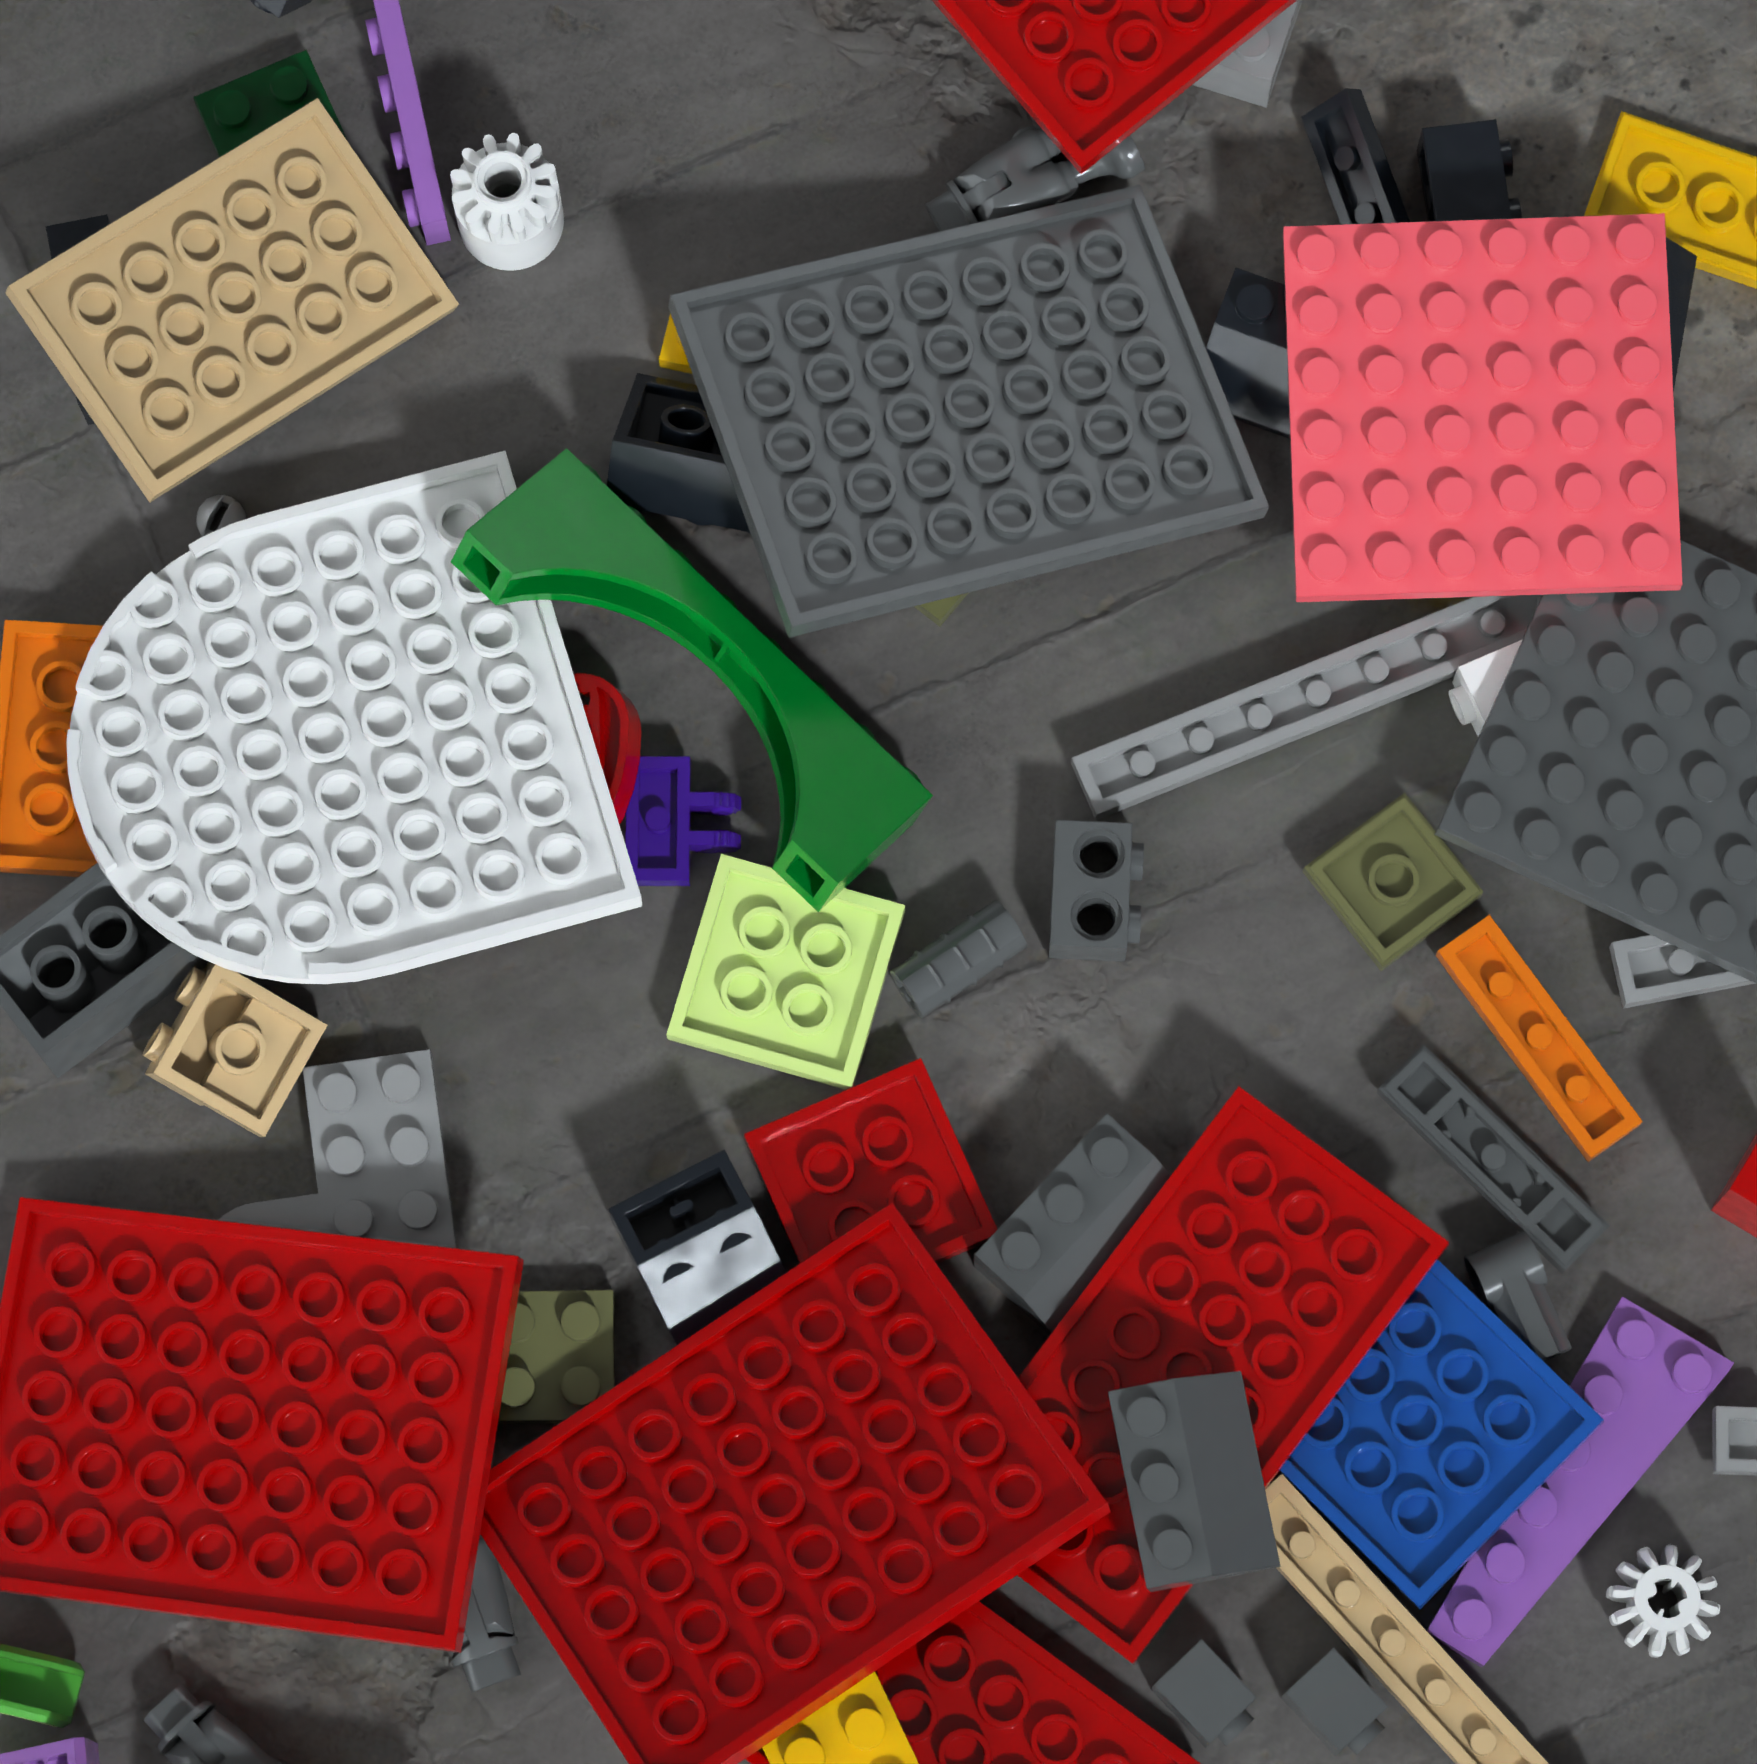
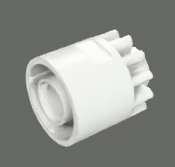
(507, 204)

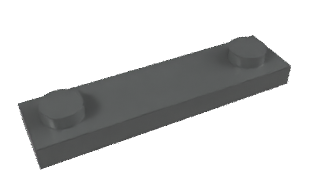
(1492, 1158)

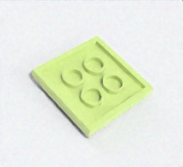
(783, 980)

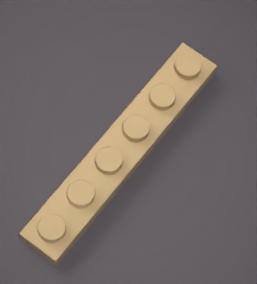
(1389, 1637)

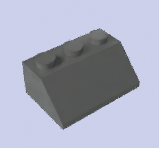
(84, 970)
(1072, 1223)
(1193, 1479)

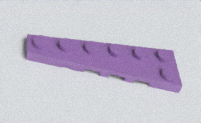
(1646, 1388)

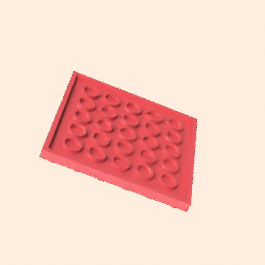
(1481, 408)

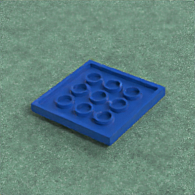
(1438, 1437)

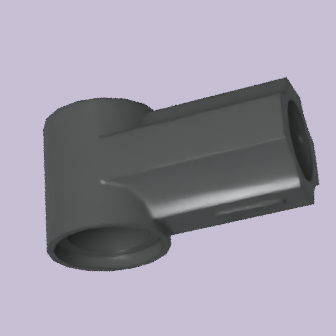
(1512, 1284)

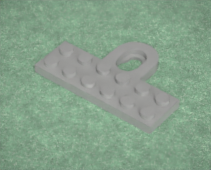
(373, 1155)

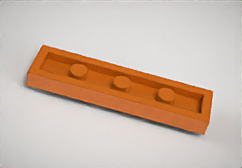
(1538, 1038)

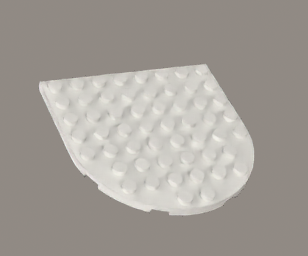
(341, 747)

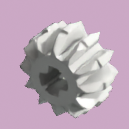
(1682, 1614)

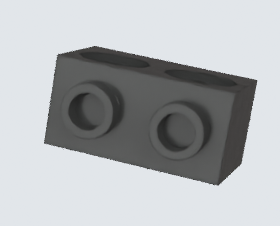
(1080, 890)

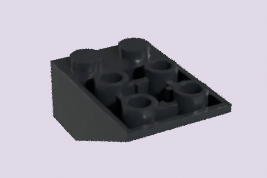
(697, 1244)

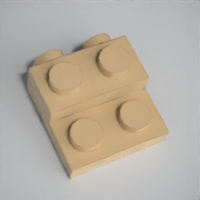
(233, 1047)

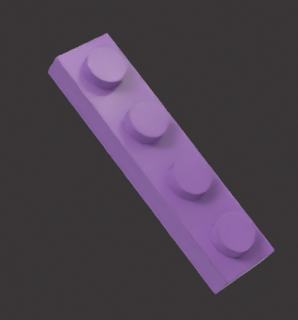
(412, 143)

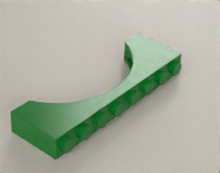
(582, 544)

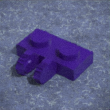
(660, 821)

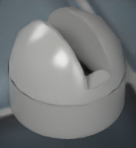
(209, 509)

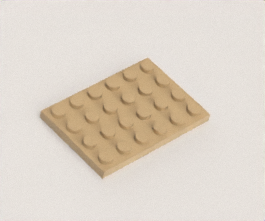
(232, 299)

